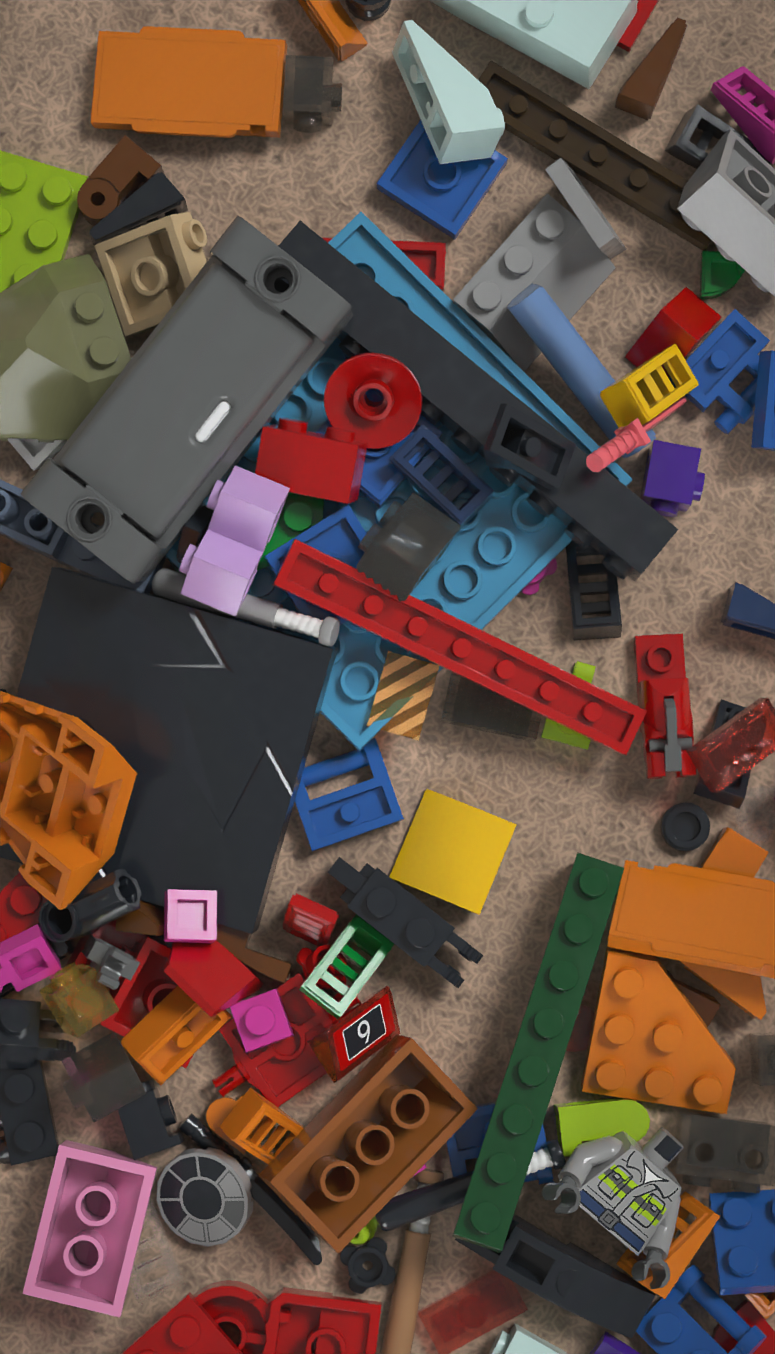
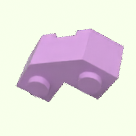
(239, 530)

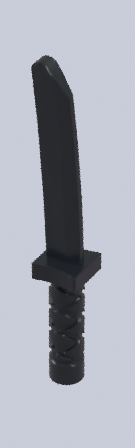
(260, 1191)

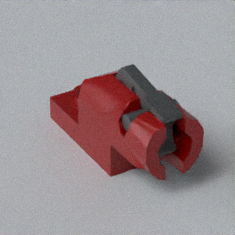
(666, 698)

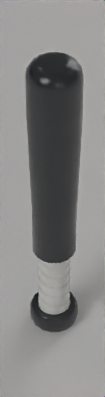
(450, 1192)

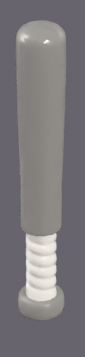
(267, 613)

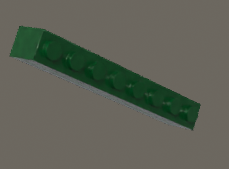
(538, 1053)

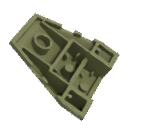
(57, 349)

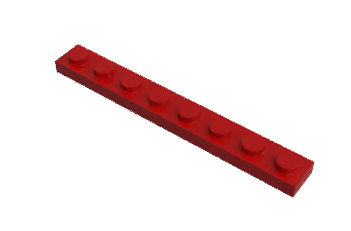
(460, 647)

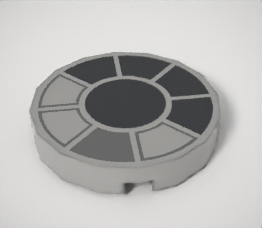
(205, 1196)

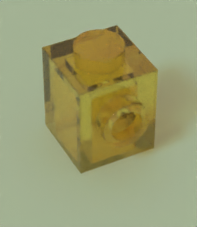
(78, 999)

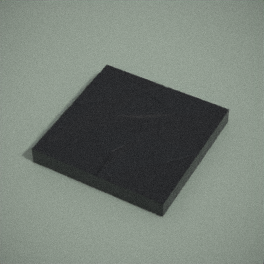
(203, 714)

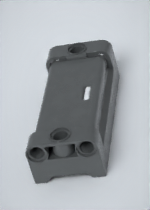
(189, 402)

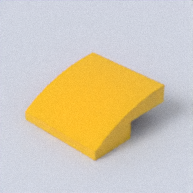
(452, 851)

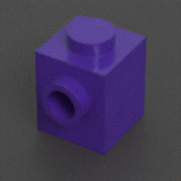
(672, 478)

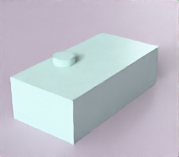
(560, 34)

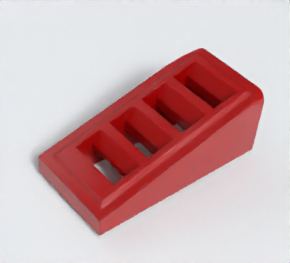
(309, 920)

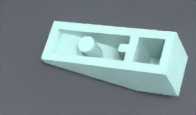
(448, 98)

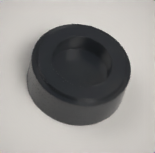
(685, 826)

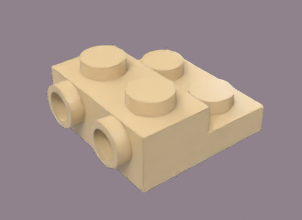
(152, 268)

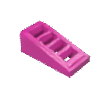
(755, 122)

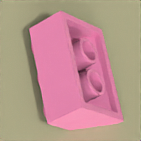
(90, 1228)

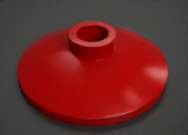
(379, 422)

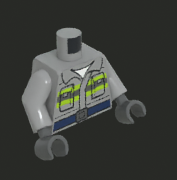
(626, 1193)

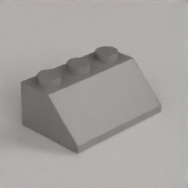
(735, 207)
(543, 250)

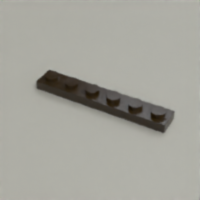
(590, 151)

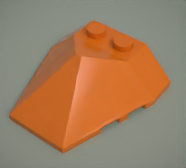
(59, 797)

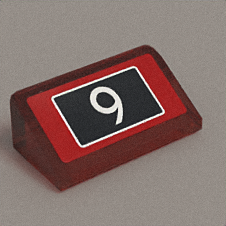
(356, 1034)

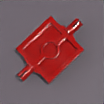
(289, 1064)

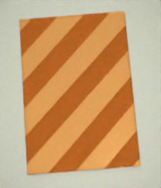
(403, 694)

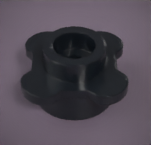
(361, 1278)

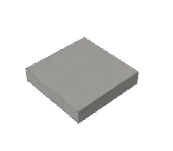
(585, 208)

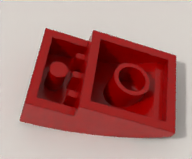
(147, 985)

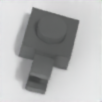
(109, 962)

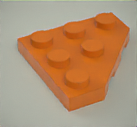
(652, 1040)

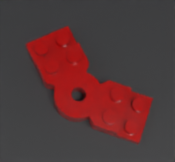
(293, 1319)

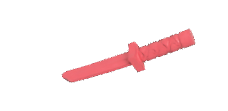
(627, 439)

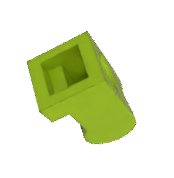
(598, 1119)

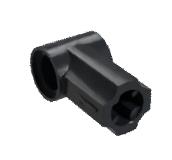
(92, 908)

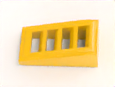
(648, 389)

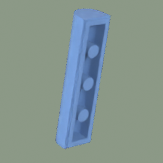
(567, 354)

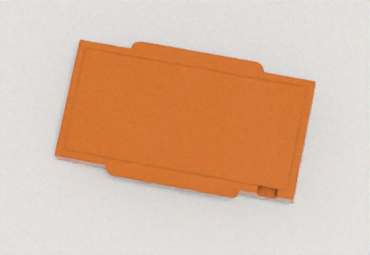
(189, 83)
(696, 917)

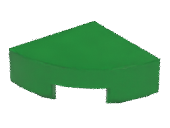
(717, 274)

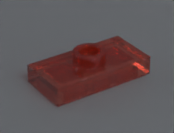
(735, 745)
(471, 1311)

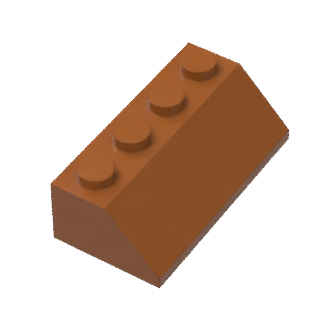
(368, 1142)

